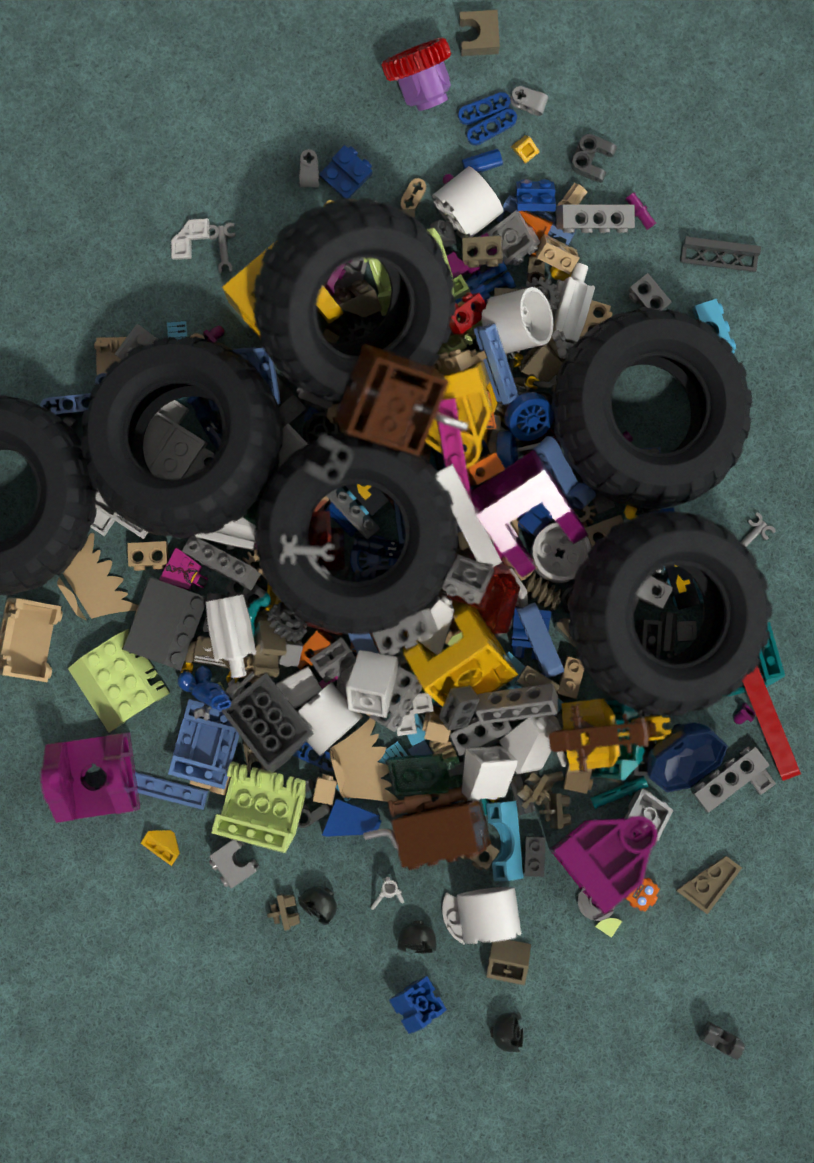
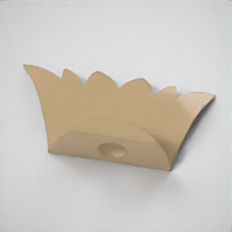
(93, 586)
(358, 766)

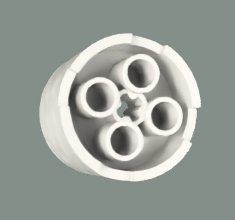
(468, 203)
(521, 319)
(552, 567)
(328, 718)
(489, 914)

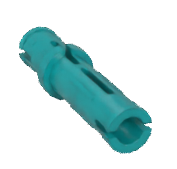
(627, 788)

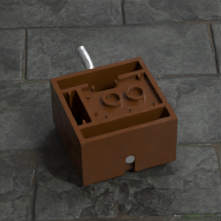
(393, 401)
(438, 834)

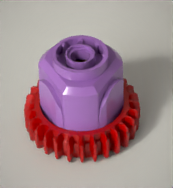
(421, 73)

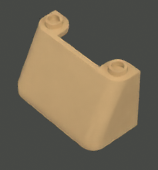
(27, 638)

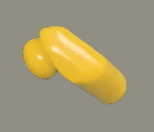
(559, 274)

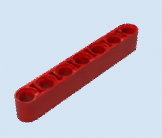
(771, 725)

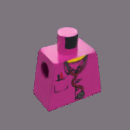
(183, 572)

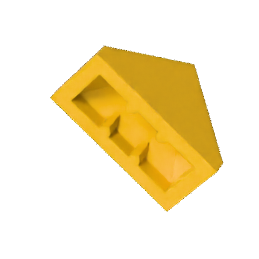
(163, 844)

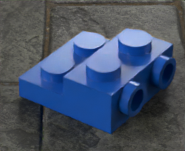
(346, 172)
(535, 195)

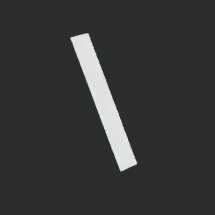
(466, 518)

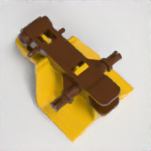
(593, 736)

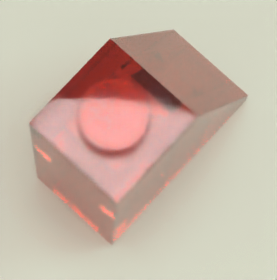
(501, 603)

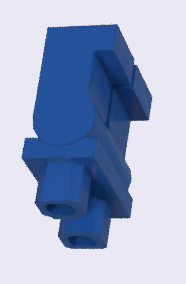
(519, 638)

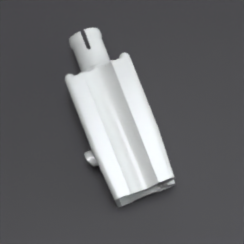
(573, 305)
(234, 534)
(230, 632)
(299, 687)

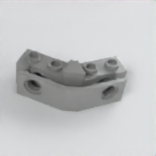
(654, 592)

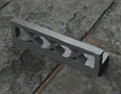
(721, 247)

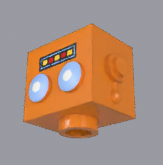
(644, 895)

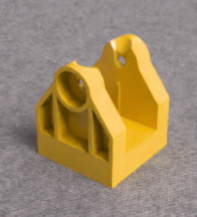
(241, 295)
(473, 407)
(472, 661)

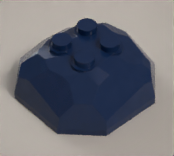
(685, 756)

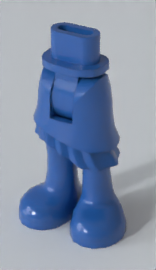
(478, 279)
(203, 689)

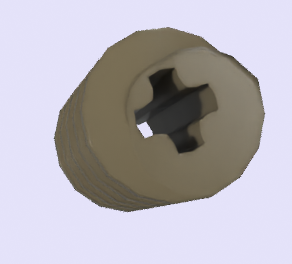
(543, 592)

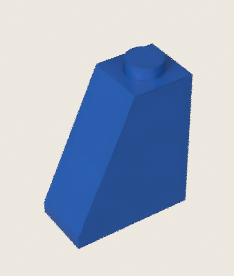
(350, 820)

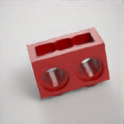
(467, 317)

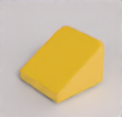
(525, 148)

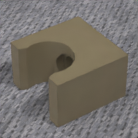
(487, 25)
(268, 648)

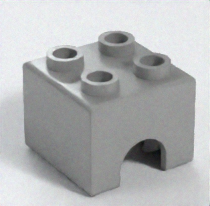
(230, 868)

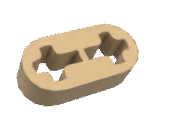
(409, 193)

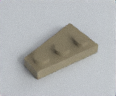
(710, 884)

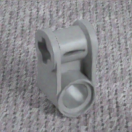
(531, 100)
(309, 171)

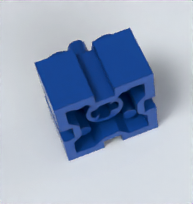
(534, 520)
(417, 1005)

